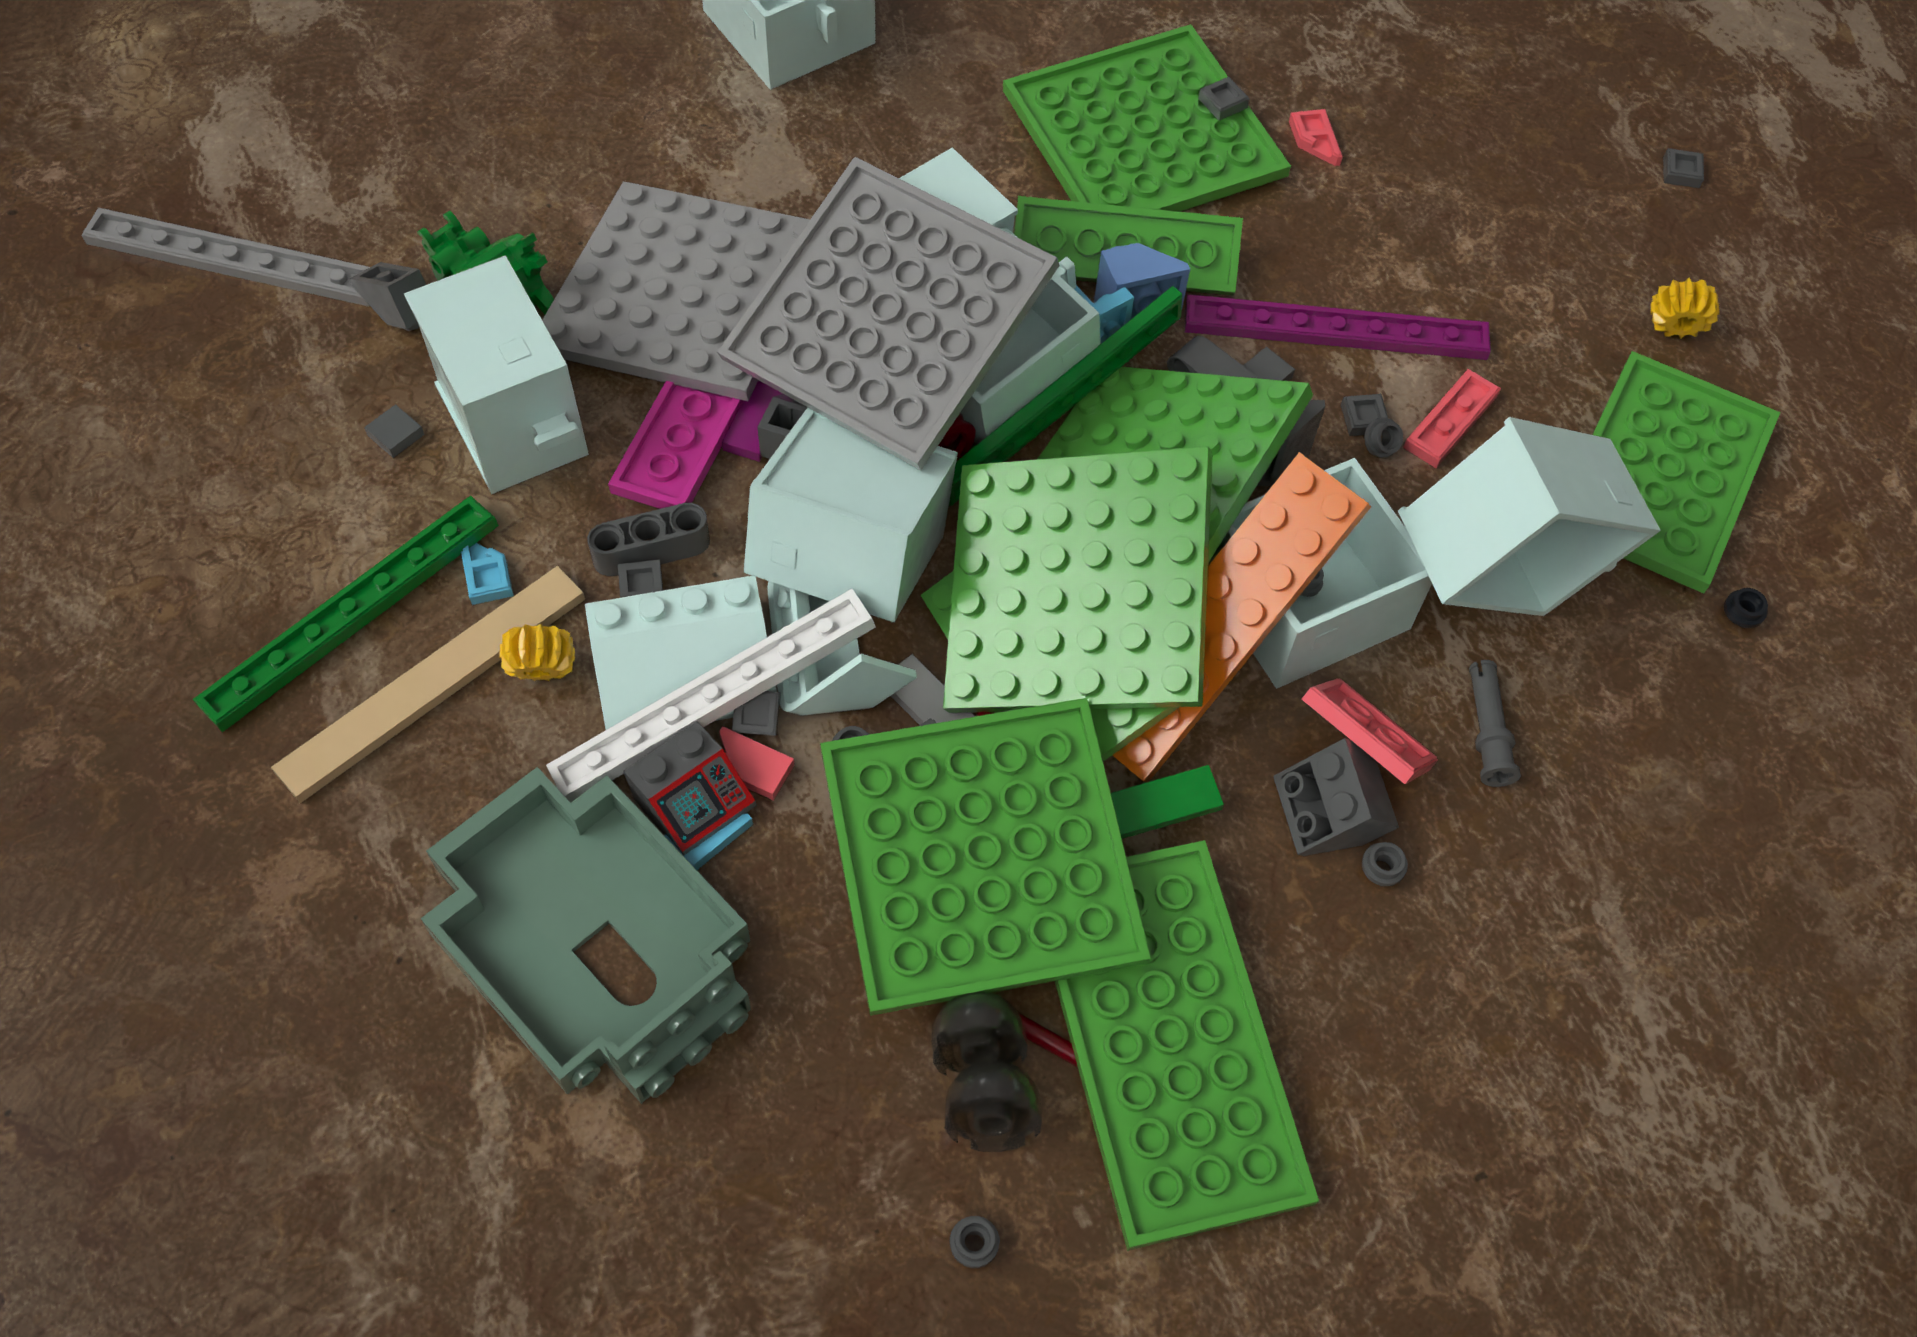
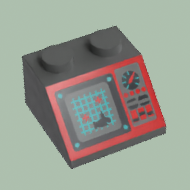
(689, 788)

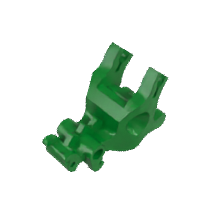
(457, 250)

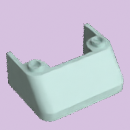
(840, 679)

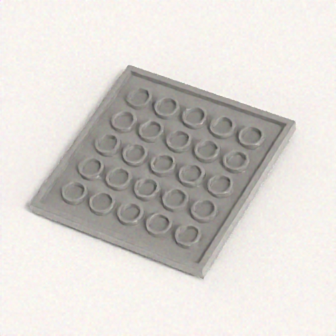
(668, 287)
(888, 311)

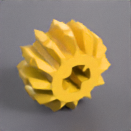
(1684, 308)
(537, 652)

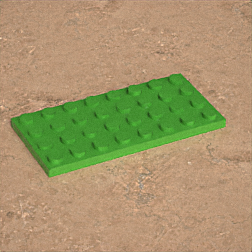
(1184, 1067)

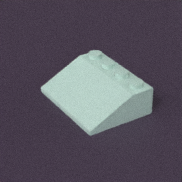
(667, 639)

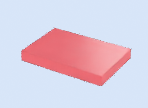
(1370, 729)

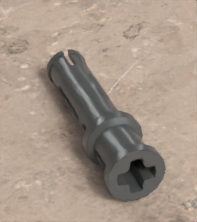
(1494, 739)

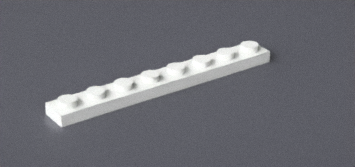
(713, 693)

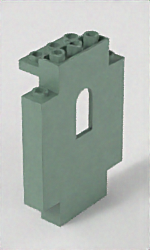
(542, 881)

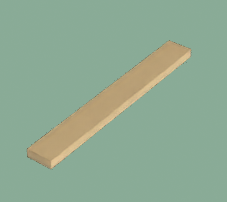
(422, 687)

